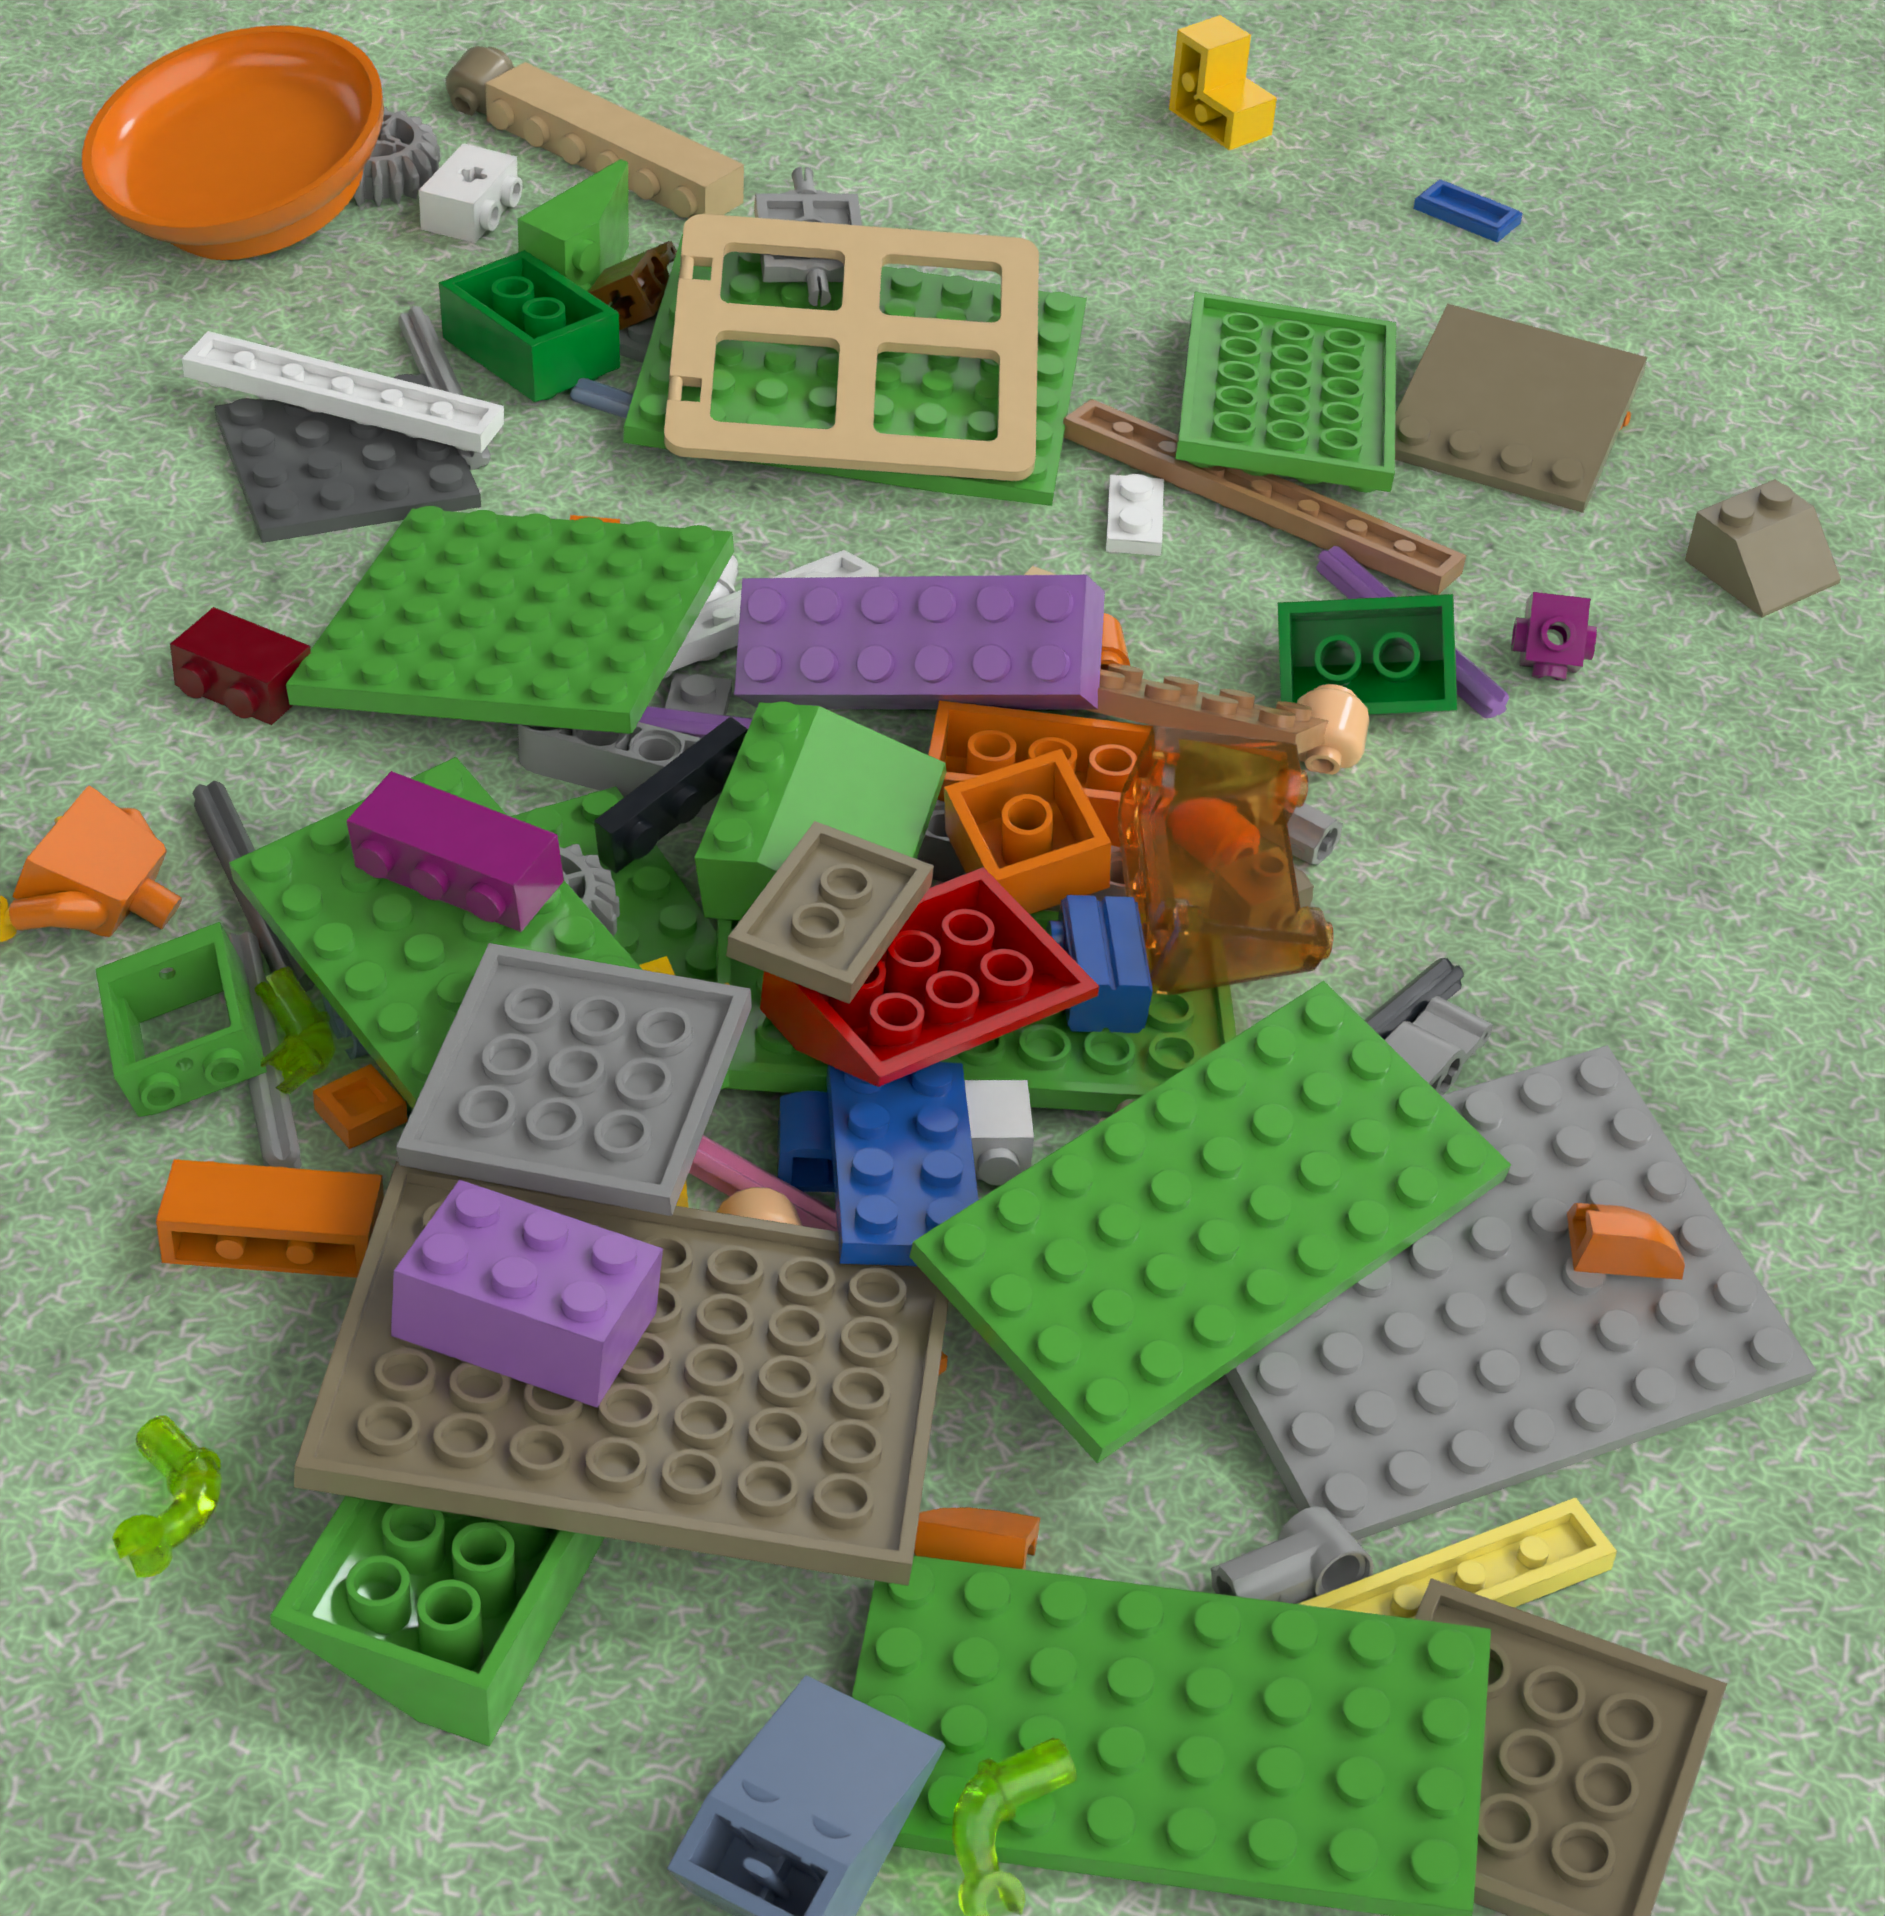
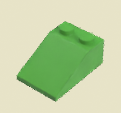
(582, 227)

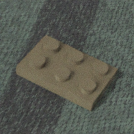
(830, 912)

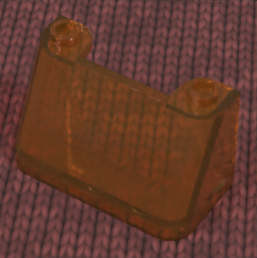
(1215, 860)

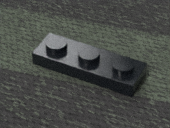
(668, 797)

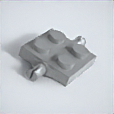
(807, 205)

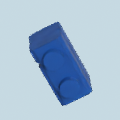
(1111, 949)

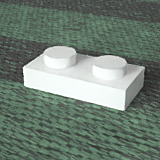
(1135, 514)

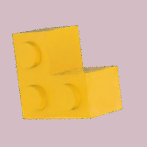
(1212, 84)

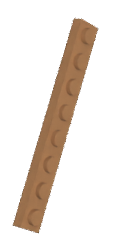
(1268, 499)

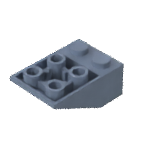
(806, 1809)

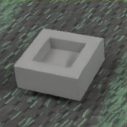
(699, 693)

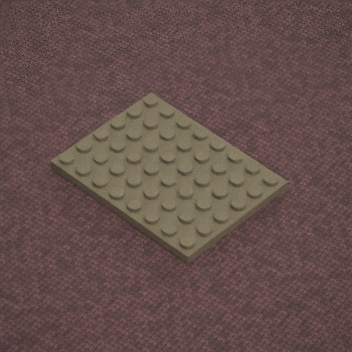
(754, 1420)

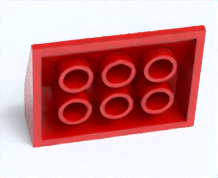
(949, 981)

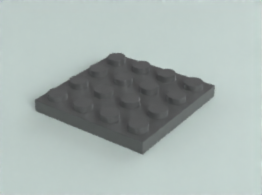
(332, 474)

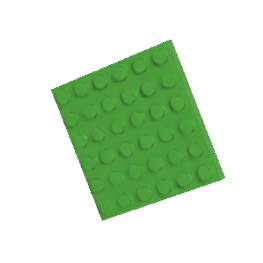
(515, 620)

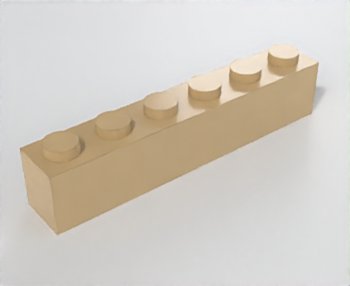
(598, 133)

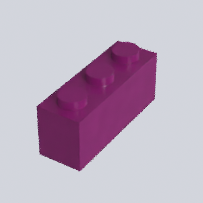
(455, 851)

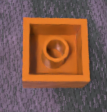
(1030, 831)

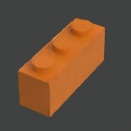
(267, 1217)

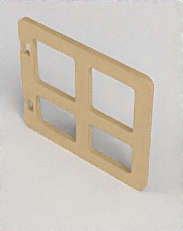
(858, 334)

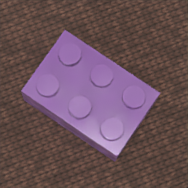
(526, 1292)

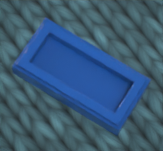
(1468, 210)

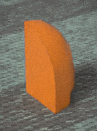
(1622, 1242)
(977, 1536)

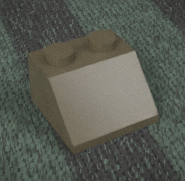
(1763, 548)

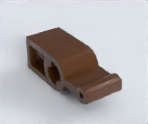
(636, 284)

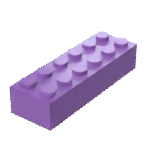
(921, 641)

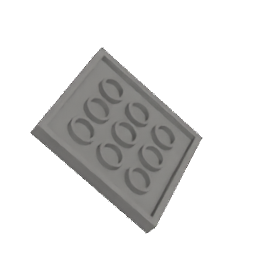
(576, 1079)

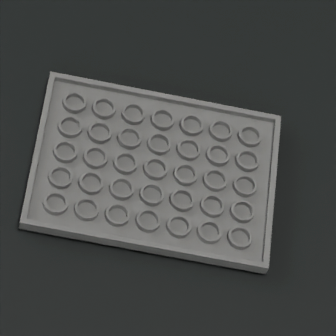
(1485, 1347)

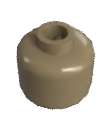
(469, 75)

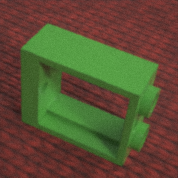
(137, 991)

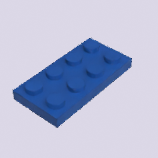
(898, 1160)

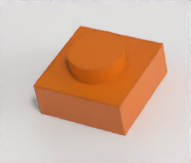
(360, 1106)

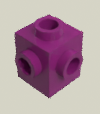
(1565, 618)

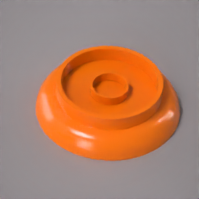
(237, 140)

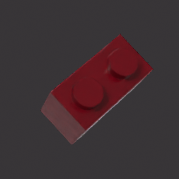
(237, 665)

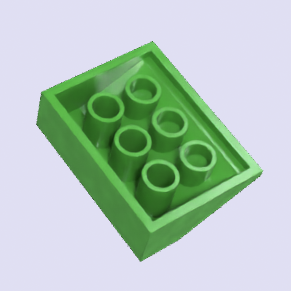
(804, 769)
(434, 1607)

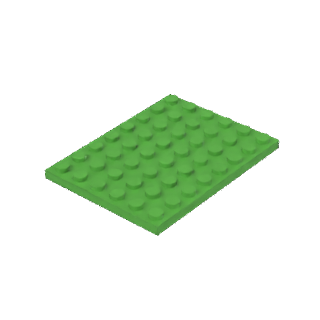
(912, 391)

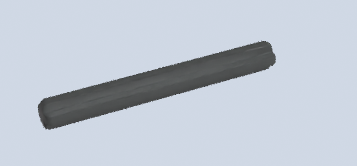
(232, 842)

